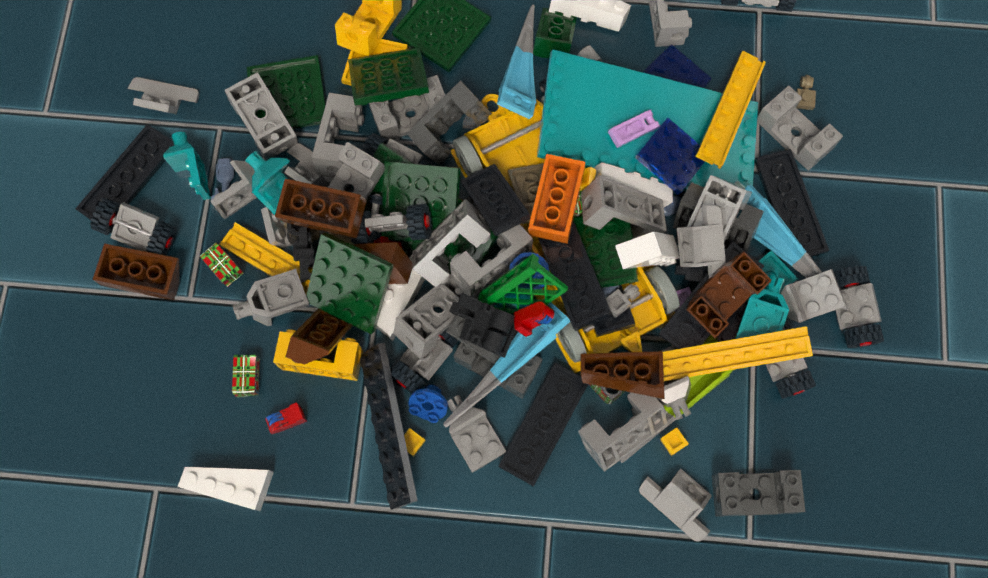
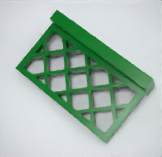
(522, 274)

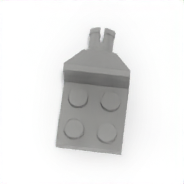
(239, 192)
(813, 296)
(273, 298)
(676, 393)
(474, 437)

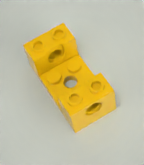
(358, 33)
(344, 367)

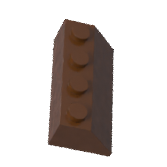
(138, 272)
(316, 337)

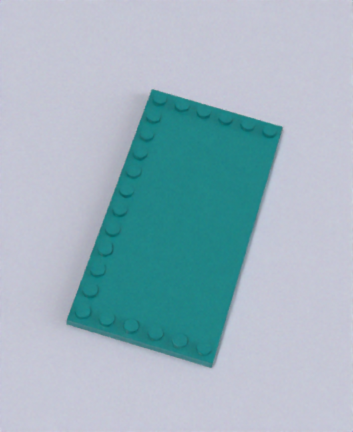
(592, 97)

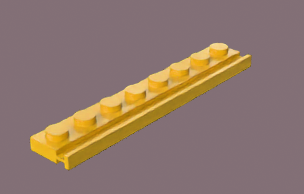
(730, 110)
(260, 253)
(737, 353)

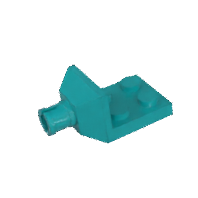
(184, 157)
(267, 179)
(764, 311)

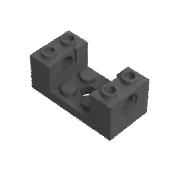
(442, 116)
(743, 228)
(517, 383)
(778, 491)

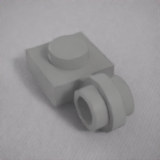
(619, 302)

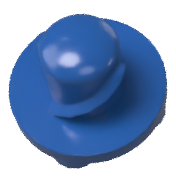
(428, 403)

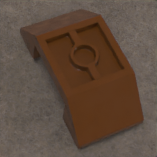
(726, 292)

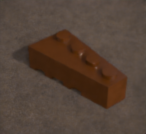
(626, 371)

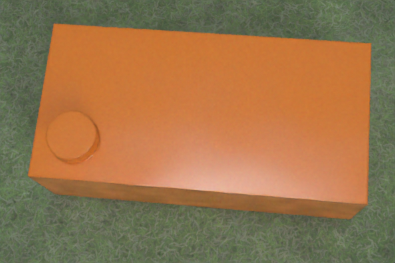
(556, 198)

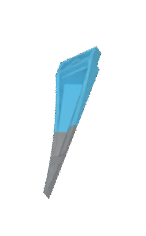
(518, 86)
(777, 237)
(519, 353)

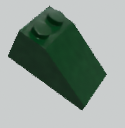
(553, 33)

